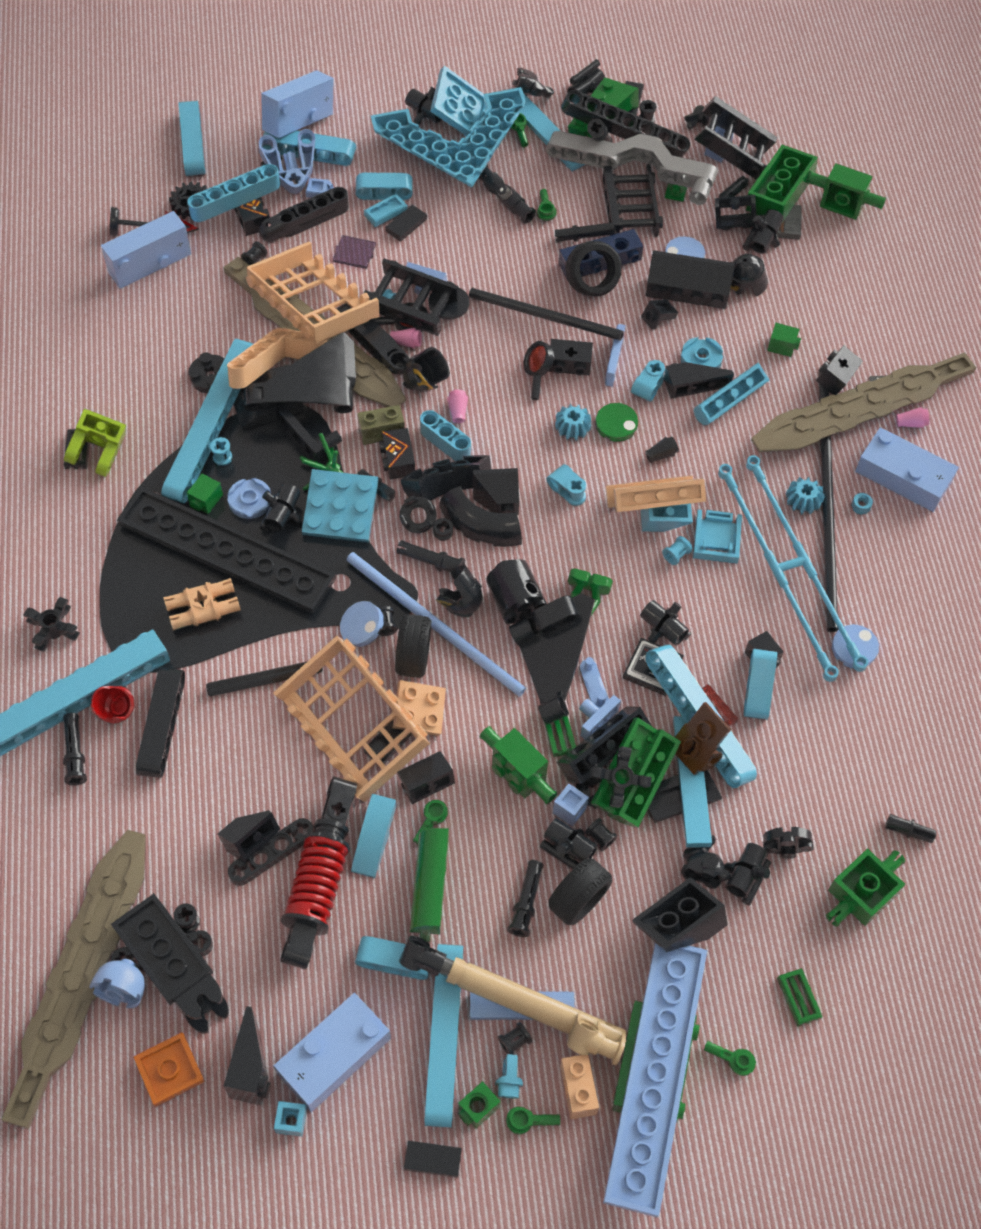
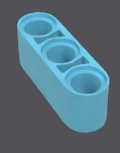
(383, 185)
(441, 427)
(760, 684)
(384, 957)

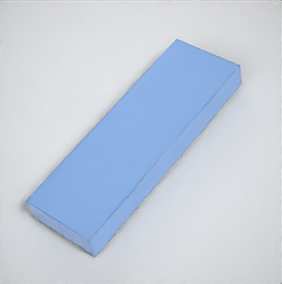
(614, 358)

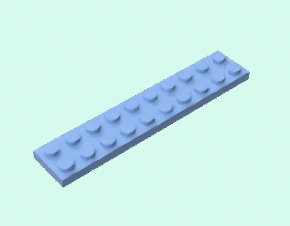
(655, 1081)

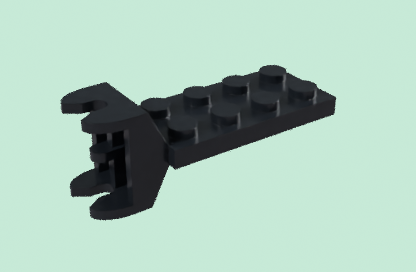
(171, 962)

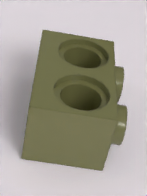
(374, 422)

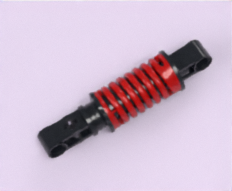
(318, 875)

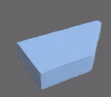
(317, 186)

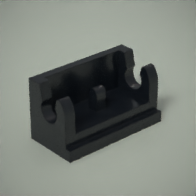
(426, 777)

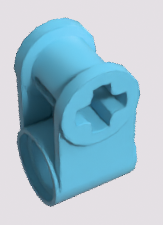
(649, 380)
(568, 485)

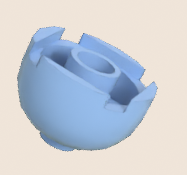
(119, 983)

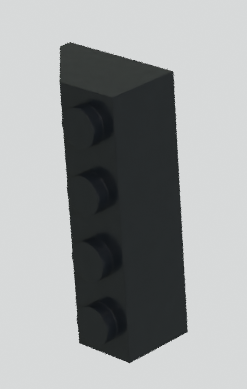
(689, 279)

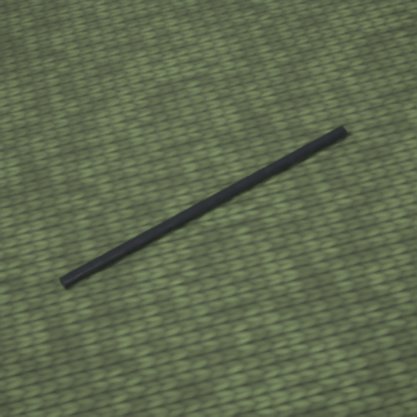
(828, 522)

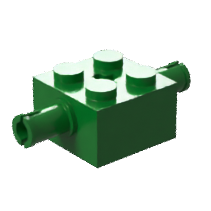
(846, 191)
(519, 763)
(861, 873)

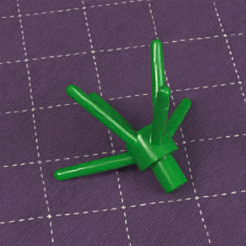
(331, 464)

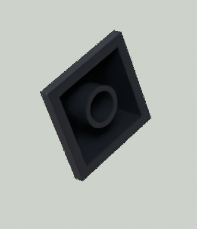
(497, 489)

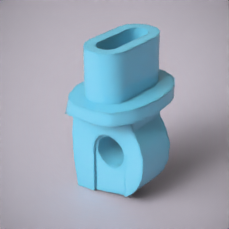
(509, 1082)

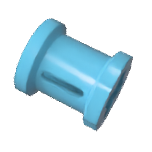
(224, 448)
(677, 550)

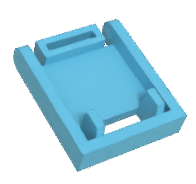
(719, 534)

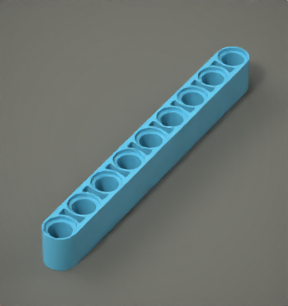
(203, 430)

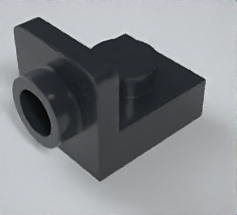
(657, 311)

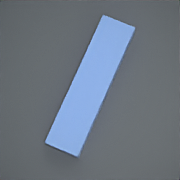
(487, 1010)

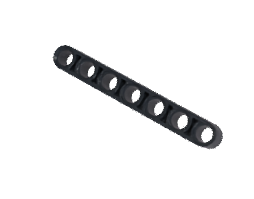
(618, 118)

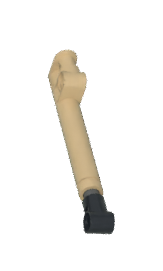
(584, 1031)

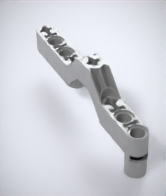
(640, 148)

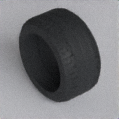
(613, 268)
(413, 645)
(580, 891)

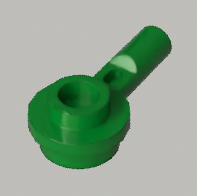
(519, 126)
(546, 209)
(434, 813)
(740, 1061)
(520, 1120)

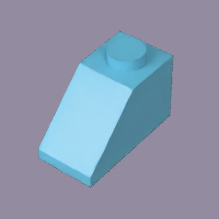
(666, 518)

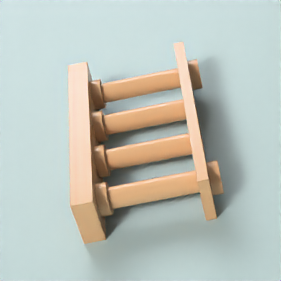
(655, 493)

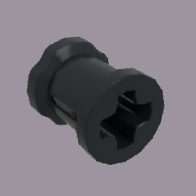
(647, 110)
(255, 253)
(391, 628)
(601, 834)
(187, 910)
(524, 1037)

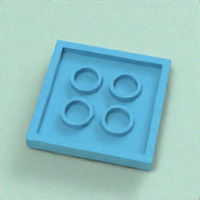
(457, 101)
(340, 505)

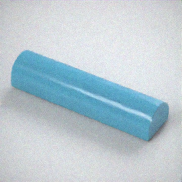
(730, 394)

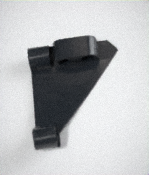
(318, 378)
(552, 647)

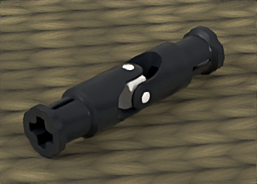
(513, 201)

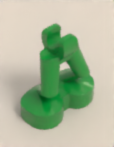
(584, 580)

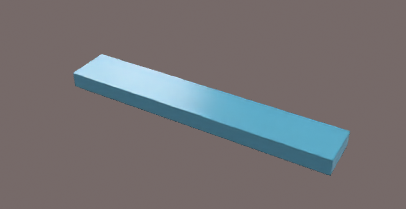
(543, 127)
(693, 801)

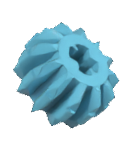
(573, 422)
(805, 495)

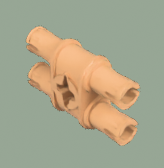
(198, 614)

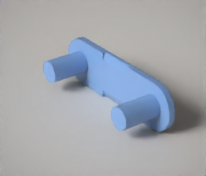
(593, 682)

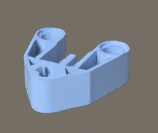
(292, 172)

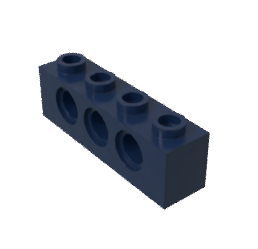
(625, 243)

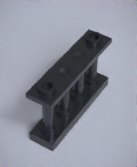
(741, 126)
(615, 209)
(412, 315)

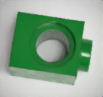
(484, 1095)

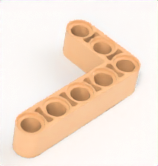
(267, 353)

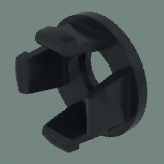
(417, 502)

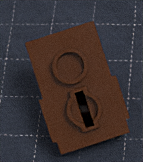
(701, 739)

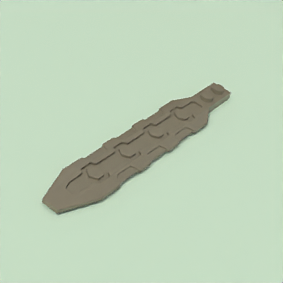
(372, 377)
(865, 402)
(89, 944)

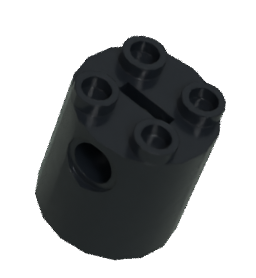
(514, 590)

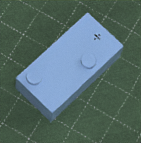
(297, 103)
(146, 249)
(906, 469)
(332, 1052)

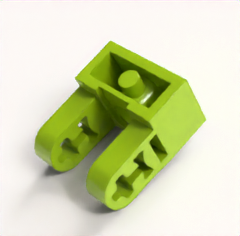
(100, 432)

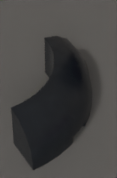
(444, 476)
(480, 524)

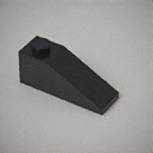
(692, 378)

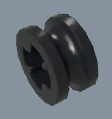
(437, 526)

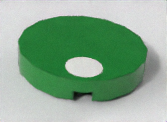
(616, 422)

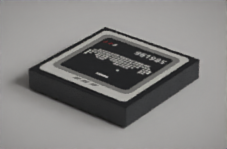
(638, 670)

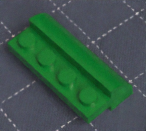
(650, 756)
(429, 882)

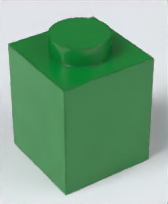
(784, 340)
(204, 494)

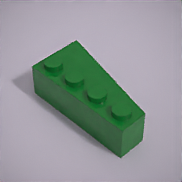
(613, 93)

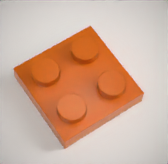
(168, 1069)

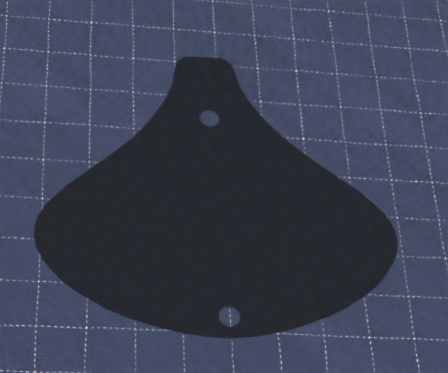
(143, 571)

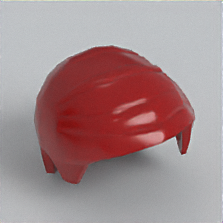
(112, 703)

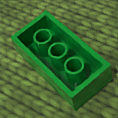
(782, 181)

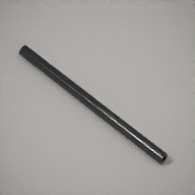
(546, 314)

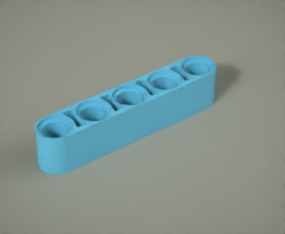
(191, 138)
(327, 148)
(233, 193)

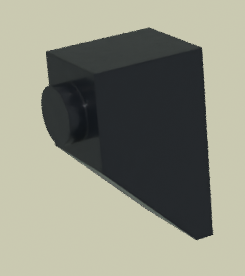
(248, 833)

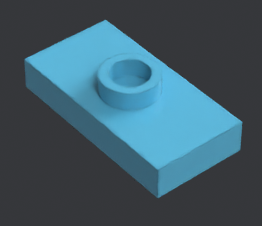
(385, 210)

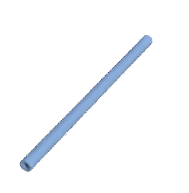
(437, 625)

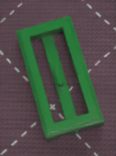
(564, 751)
(817, 1015)

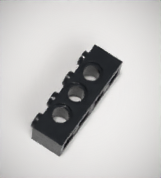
(599, 746)

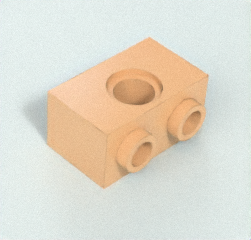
(579, 1086)

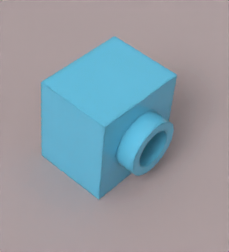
(284, 1112)

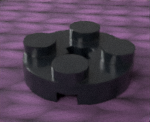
(199, 367)
(788, 842)

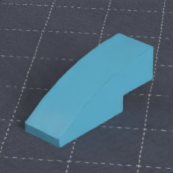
(373, 835)

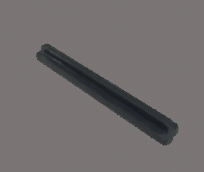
(253, 679)

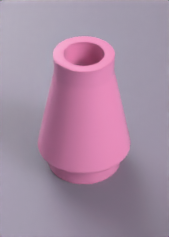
(408, 337)
(457, 403)
(914, 418)

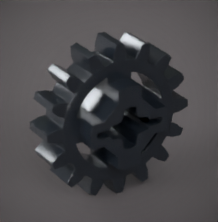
(179, 199)

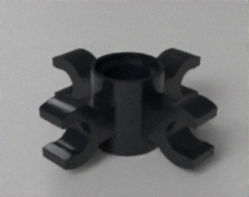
(51, 616)
(617, 795)

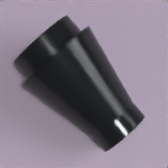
(663, 449)

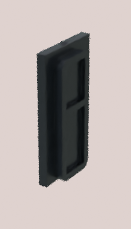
(667, 798)

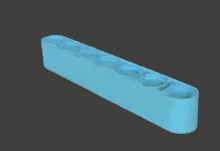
(688, 697)
(443, 1046)

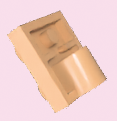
(424, 703)

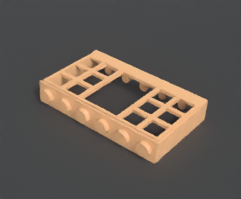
(361, 308)
(324, 740)

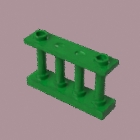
(627, 1056)

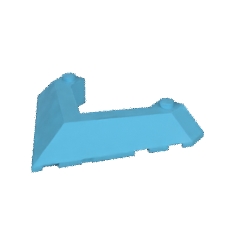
(459, 159)

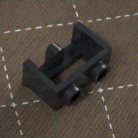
(728, 222)

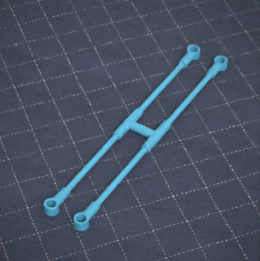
(802, 559)

